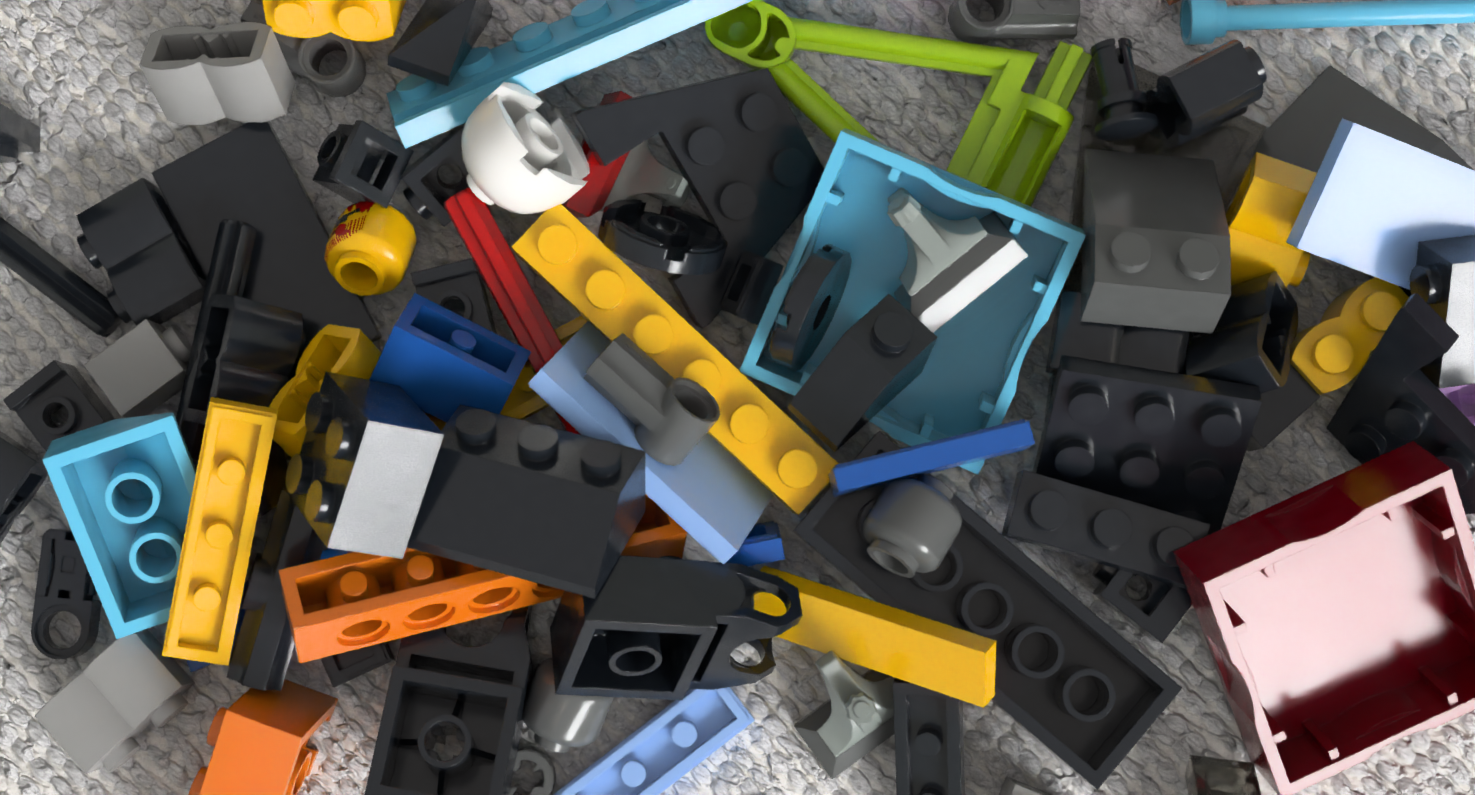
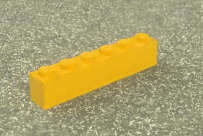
(621, 302)

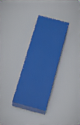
(931, 457)

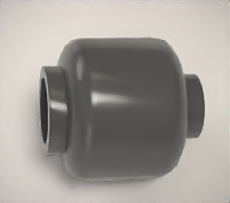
(912, 525)
(562, 719)

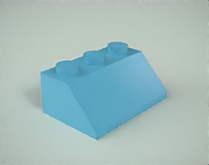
(128, 508)

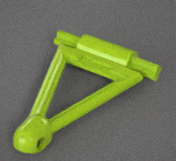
(1011, 132)

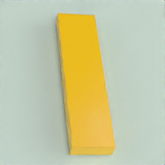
(219, 531)
(888, 640)

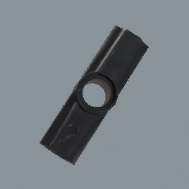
(265, 636)

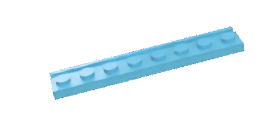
(543, 57)

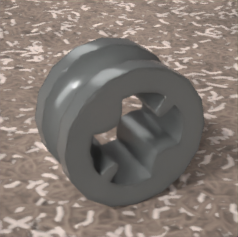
(544, 763)

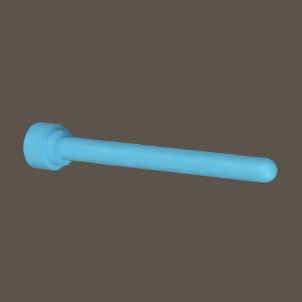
(1209, 19)

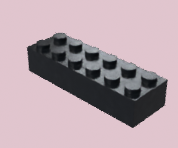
(1056, 660)

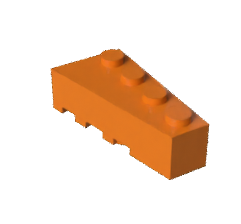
(264, 742)

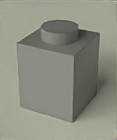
(142, 368)

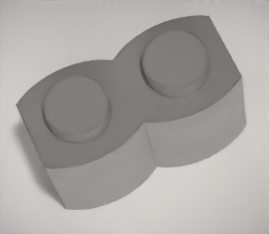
(218, 73)
(115, 701)

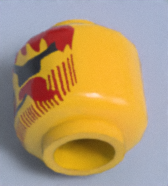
(370, 248)

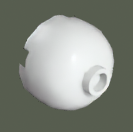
(518, 155)

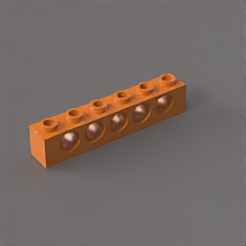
(378, 599)

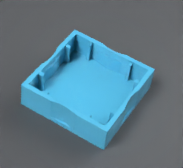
(975, 352)

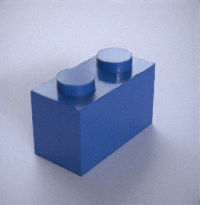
(448, 361)

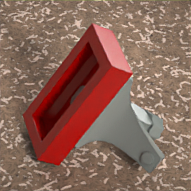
(626, 176)

